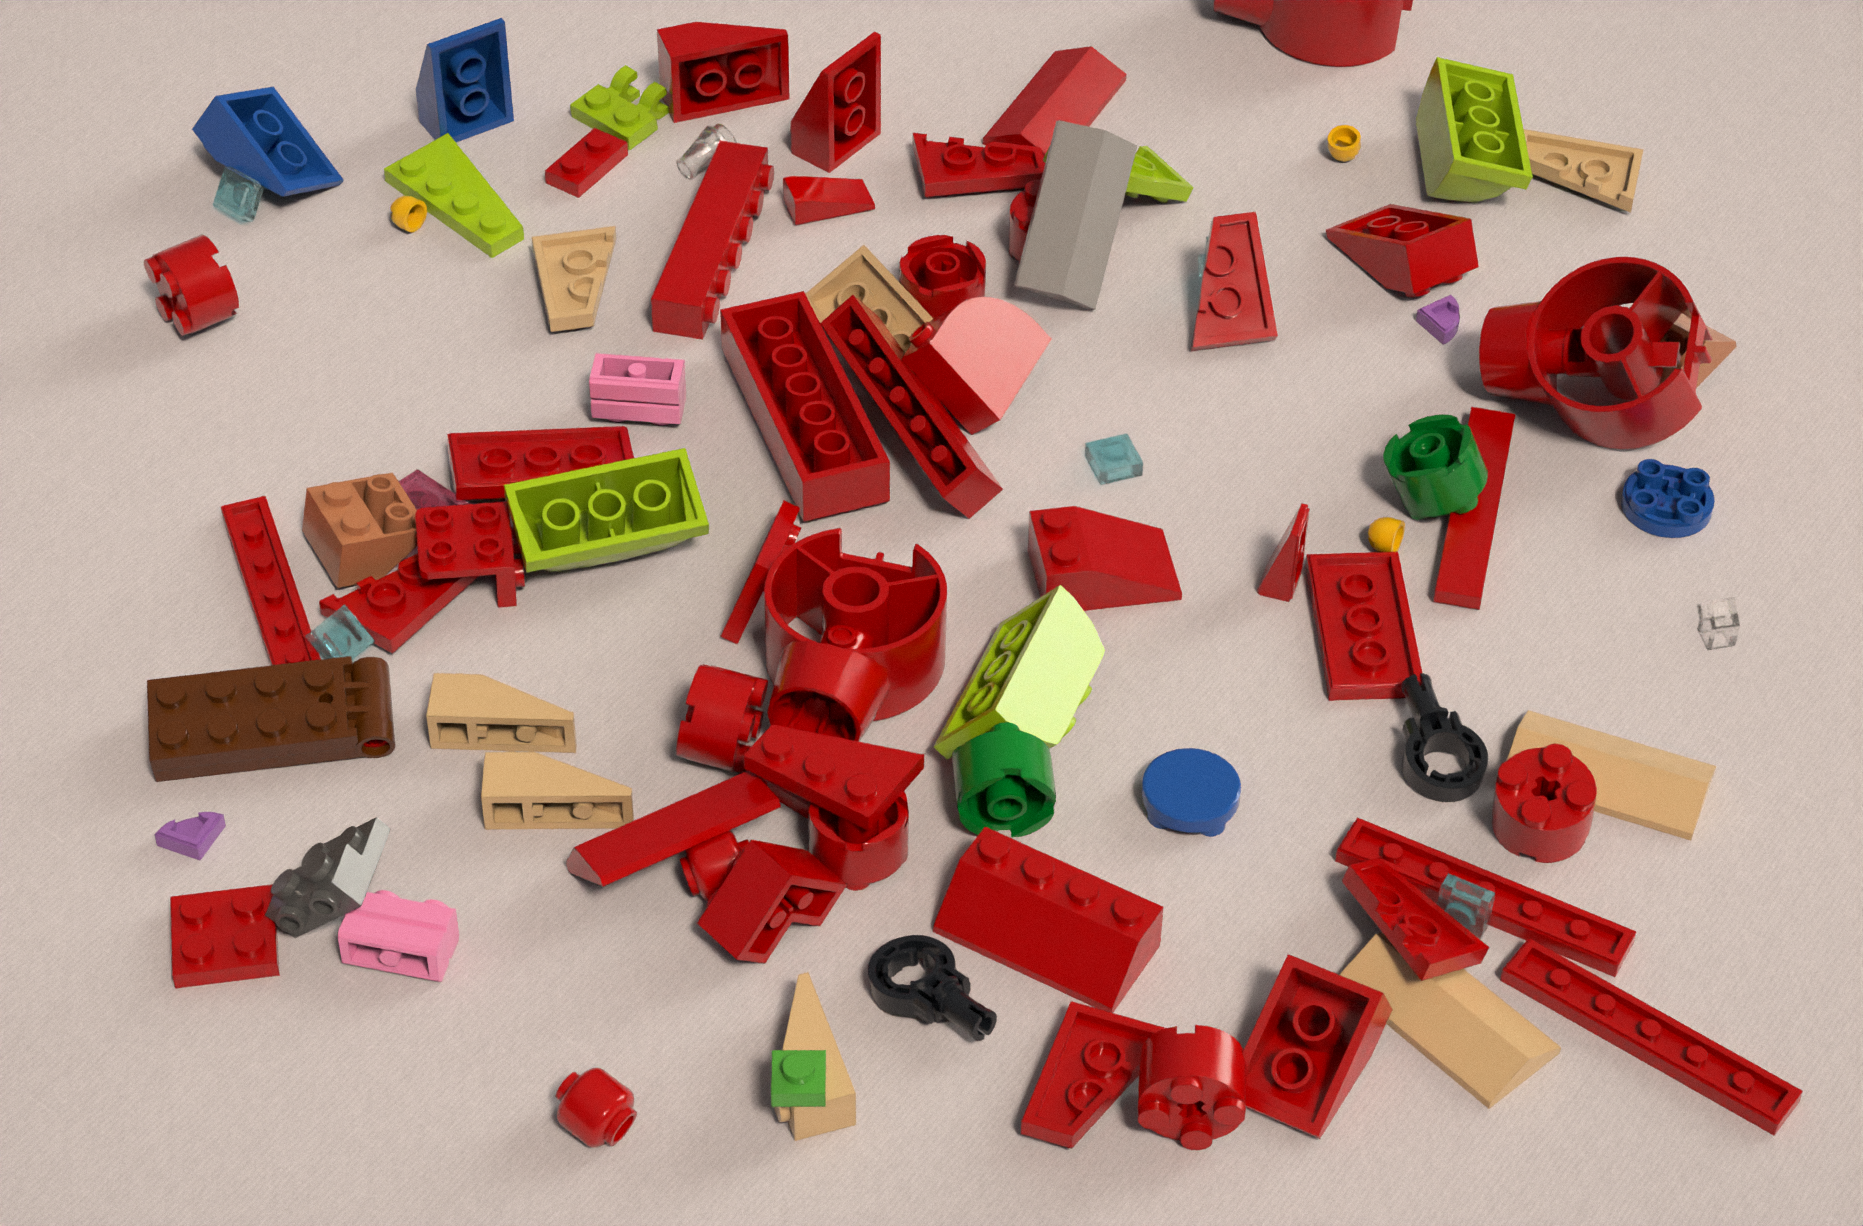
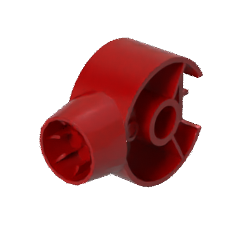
(1324, 30)
(1535, 341)
(877, 642)

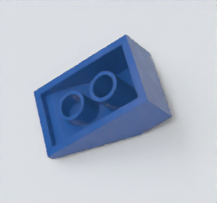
(466, 83)
(265, 141)

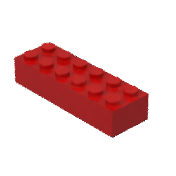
(805, 406)

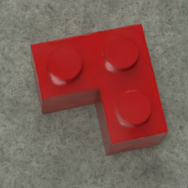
(765, 895)

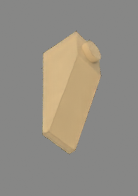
(490, 715)
(545, 793)
(811, 1031)

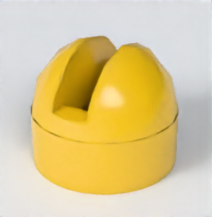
(1347, 140)
(408, 213)
(1386, 534)

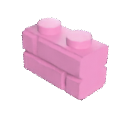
(637, 389)
(400, 936)

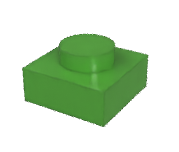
(798, 1078)

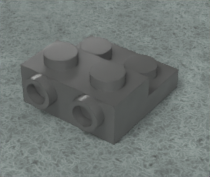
(329, 881)

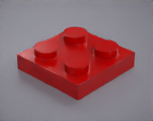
(223, 937)

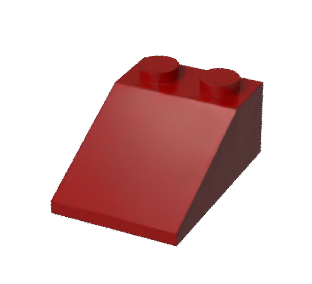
(721, 68)
(841, 108)
(1408, 247)
(1100, 558)
(1311, 1045)

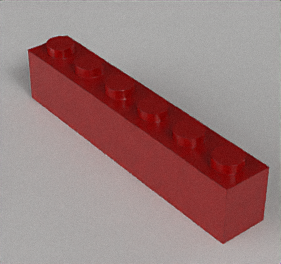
(711, 240)
(911, 407)

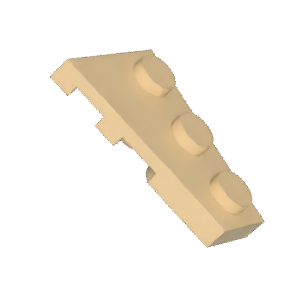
(1586, 166)
(573, 274)

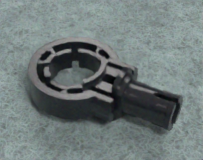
(1432, 732)
(938, 994)

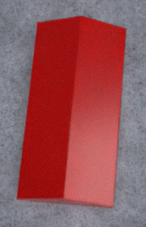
(1067, 88)
(672, 829)

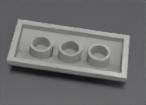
(1076, 214)

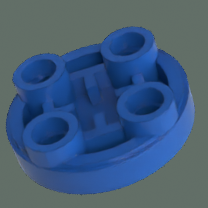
(1668, 499)
(1191, 791)

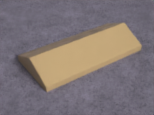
(876, 288)
(1630, 777)
(1455, 1023)

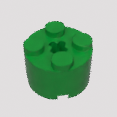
(1436, 467)
(1004, 781)

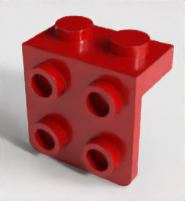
(470, 543)

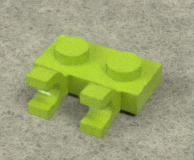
(614, 113)

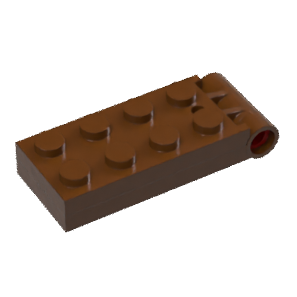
(269, 717)

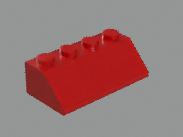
(1049, 920)

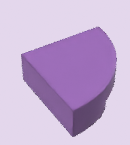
(1440, 318)
(191, 836)

